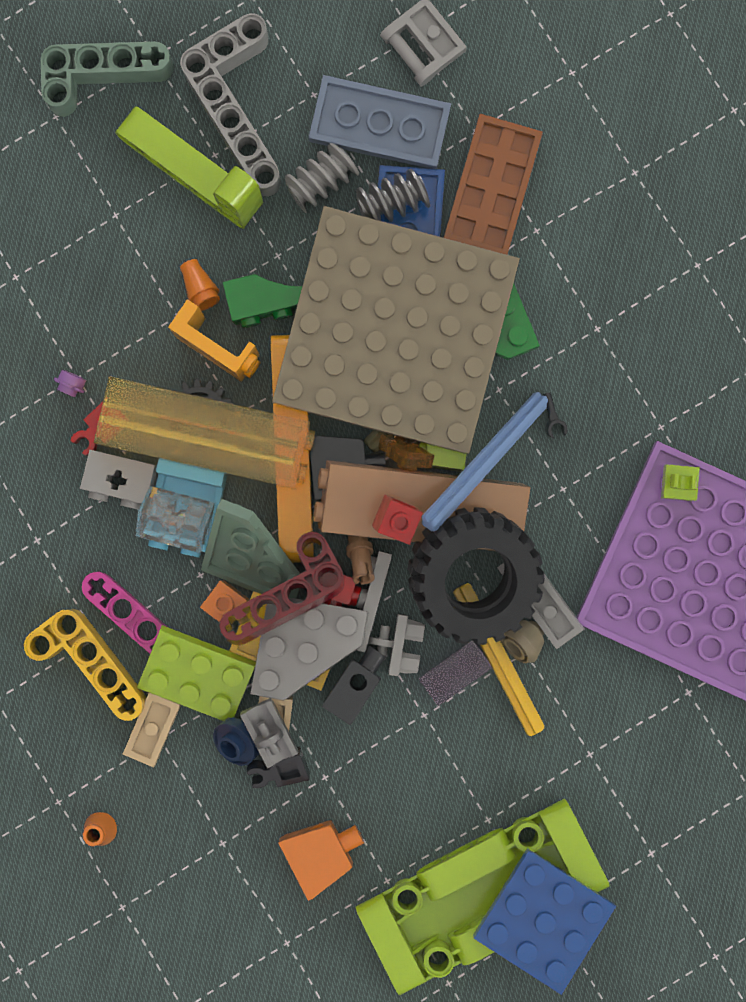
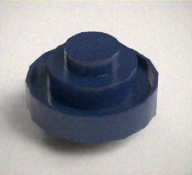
(235, 742)

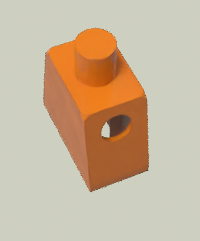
(319, 855)

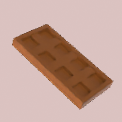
(493, 184)

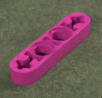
(134, 620)

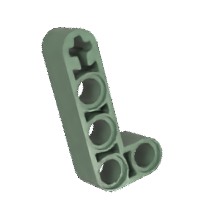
(105, 72)

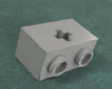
(103, 467)

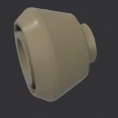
(525, 643)

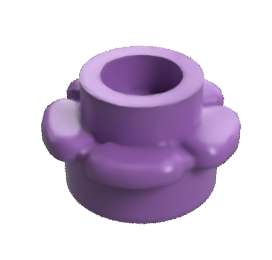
(70, 383)

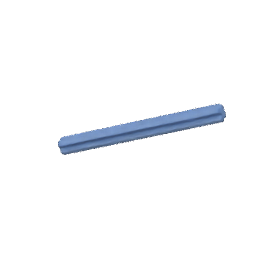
(484, 462)

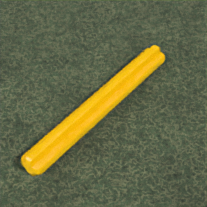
(506, 673)

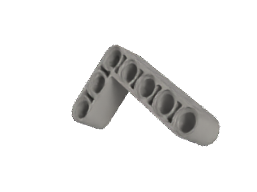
(226, 106)

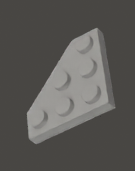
(305, 648)

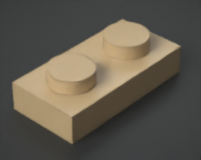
(151, 730)

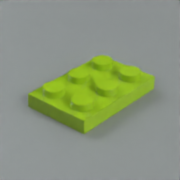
(196, 674)

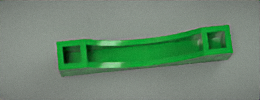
(258, 298)

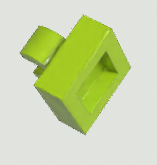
(680, 482)

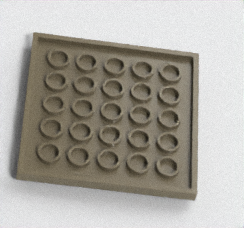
(395, 330)

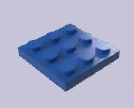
(544, 921)

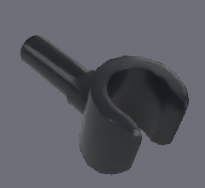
(553, 417)

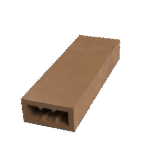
(356, 490)

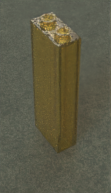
(204, 433)

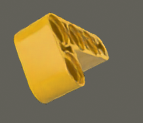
(92, 669)

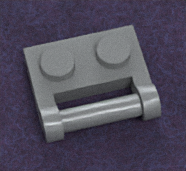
(431, 34)

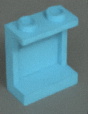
(191, 482)

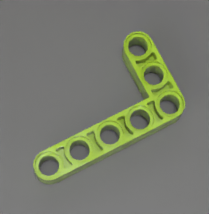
(230, 194)

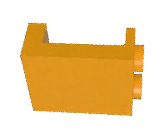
(186, 327)

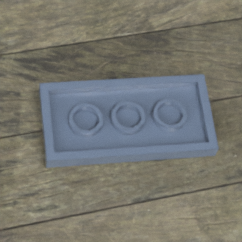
(379, 122)

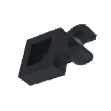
(285, 772)

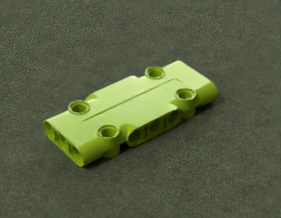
(459, 892)

